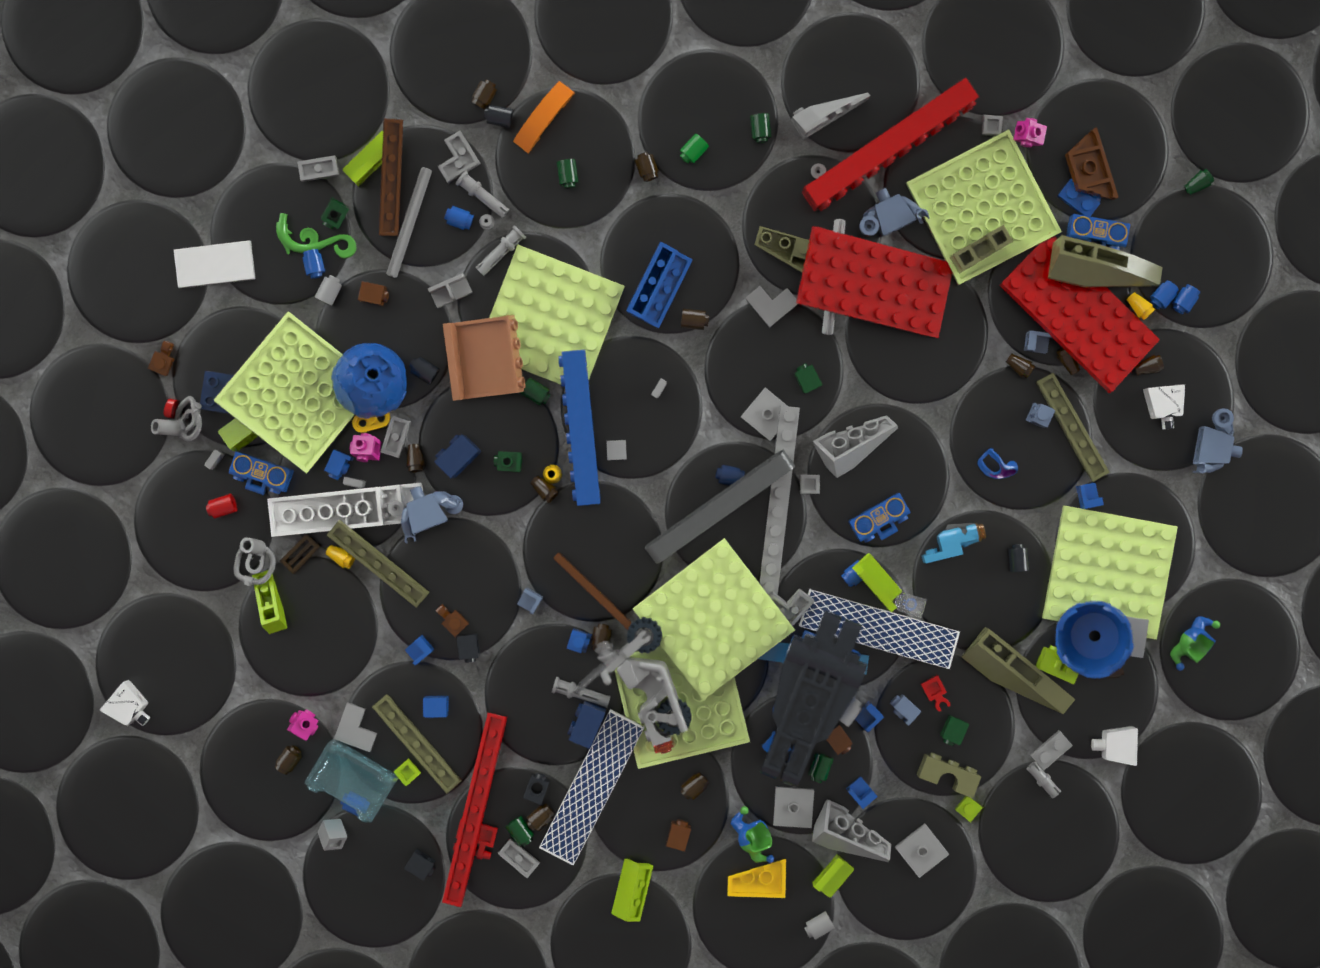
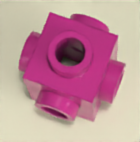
(1026, 133)
(365, 447)
(296, 721)

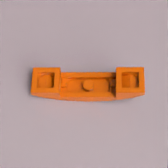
(542, 116)

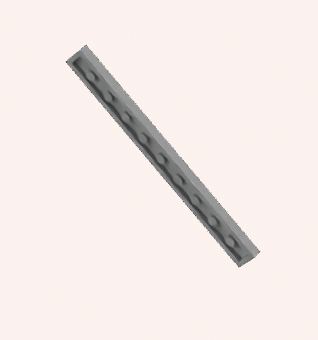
(778, 503)

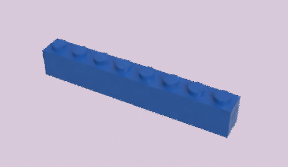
(580, 426)

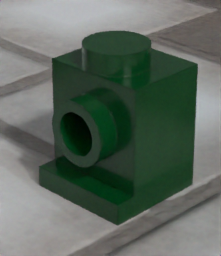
(340, 208)
(516, 461)

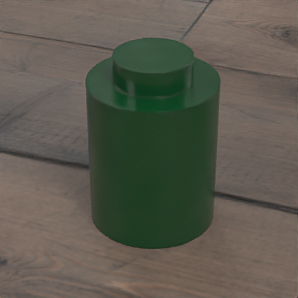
(760, 127)
(567, 173)
(536, 392)
(820, 767)
(520, 831)

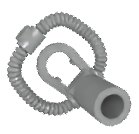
(177, 427)
(259, 548)

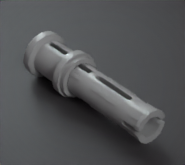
(474, 189)
(507, 244)
(567, 688)

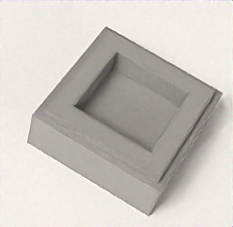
(991, 125)
(659, 388)
(616, 450)
(214, 459)
(354, 482)
(809, 484)

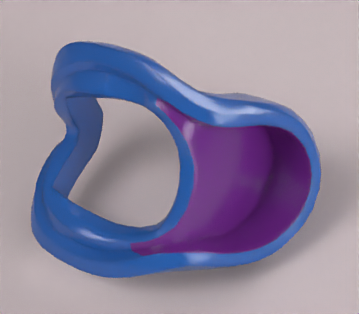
(1005, 470)

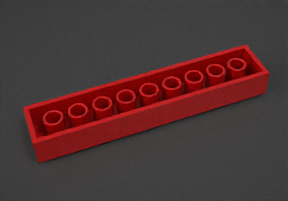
(894, 142)

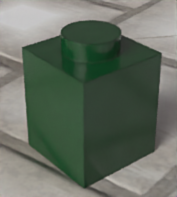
(807, 378)
(954, 730)

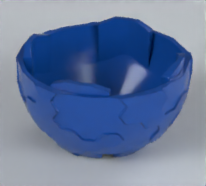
(364, 395)
(1092, 657)

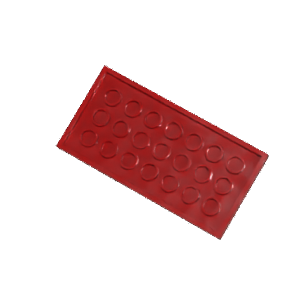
(874, 282)
(1081, 319)

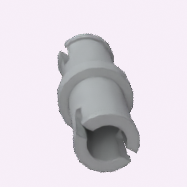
(1043, 779)

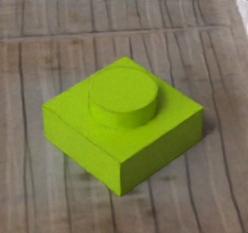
(407, 772)
(968, 808)

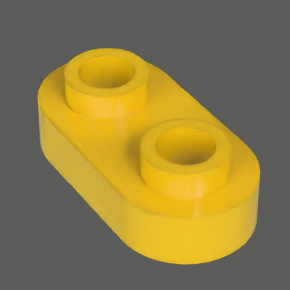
(371, 423)

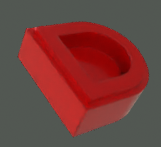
(170, 408)

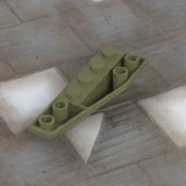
(783, 246)
(1099, 266)
(1013, 671)

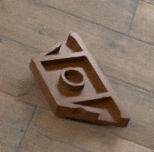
(1090, 167)

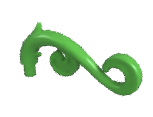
(283, 235)

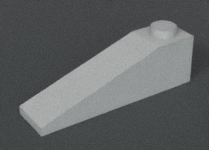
(816, 117)
(849, 447)
(844, 833)

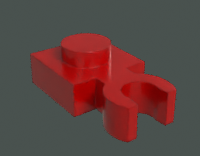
(934, 690)

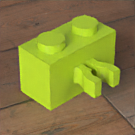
(1052, 664)

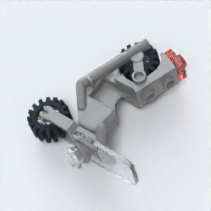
(648, 675)

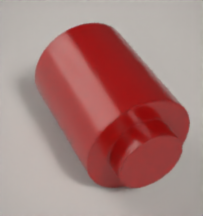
(221, 506)

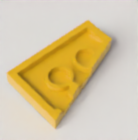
(760, 881)

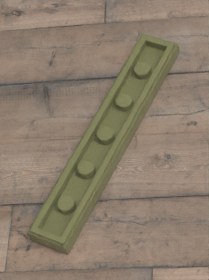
(1072, 427)
(377, 563)
(416, 743)

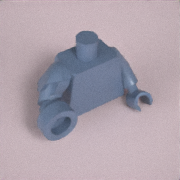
(890, 214)
(1216, 446)
(426, 512)

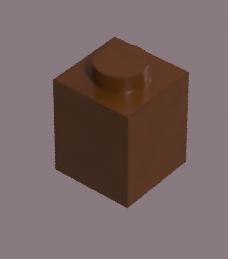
(373, 294)
(839, 740)
(678, 835)

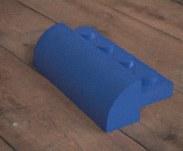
(659, 285)

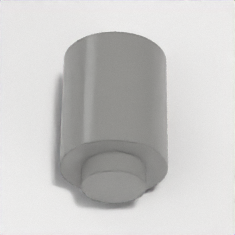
(328, 290)
(851, 712)
(819, 926)

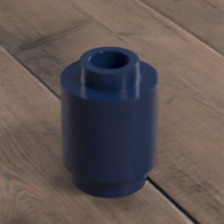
(728, 475)

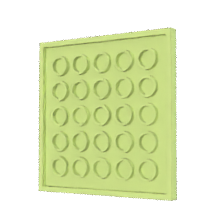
(979, 195)
(555, 310)
(289, 393)
(1110, 562)
(715, 618)
(714, 722)

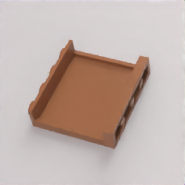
(484, 357)

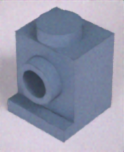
(1040, 415)
(905, 708)

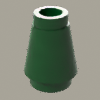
(1199, 182)

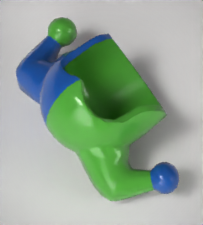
(1194, 642)
(753, 837)

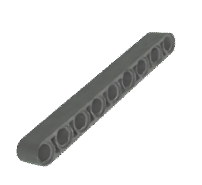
(720, 506)

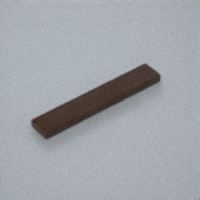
(390, 177)
(591, 589)

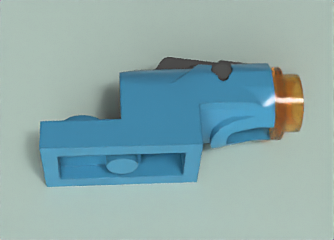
(952, 540)

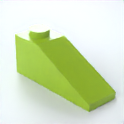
(269, 605)

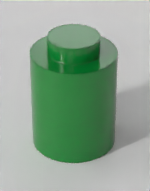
(693, 149)

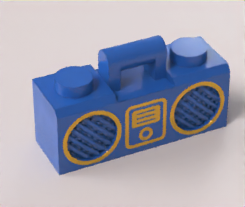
(1107, 232)
(251, 467)
(885, 512)

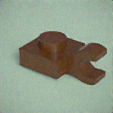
(161, 361)
(453, 622)

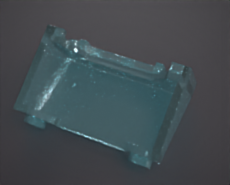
(352, 779)

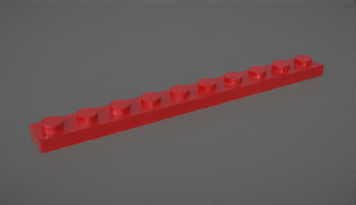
(474, 810)

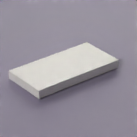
(214, 264)

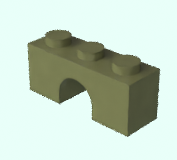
(981, 249)
(965, 779)

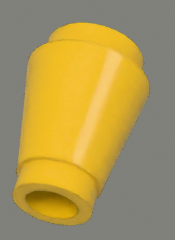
(1140, 306)
(558, 474)
(340, 556)

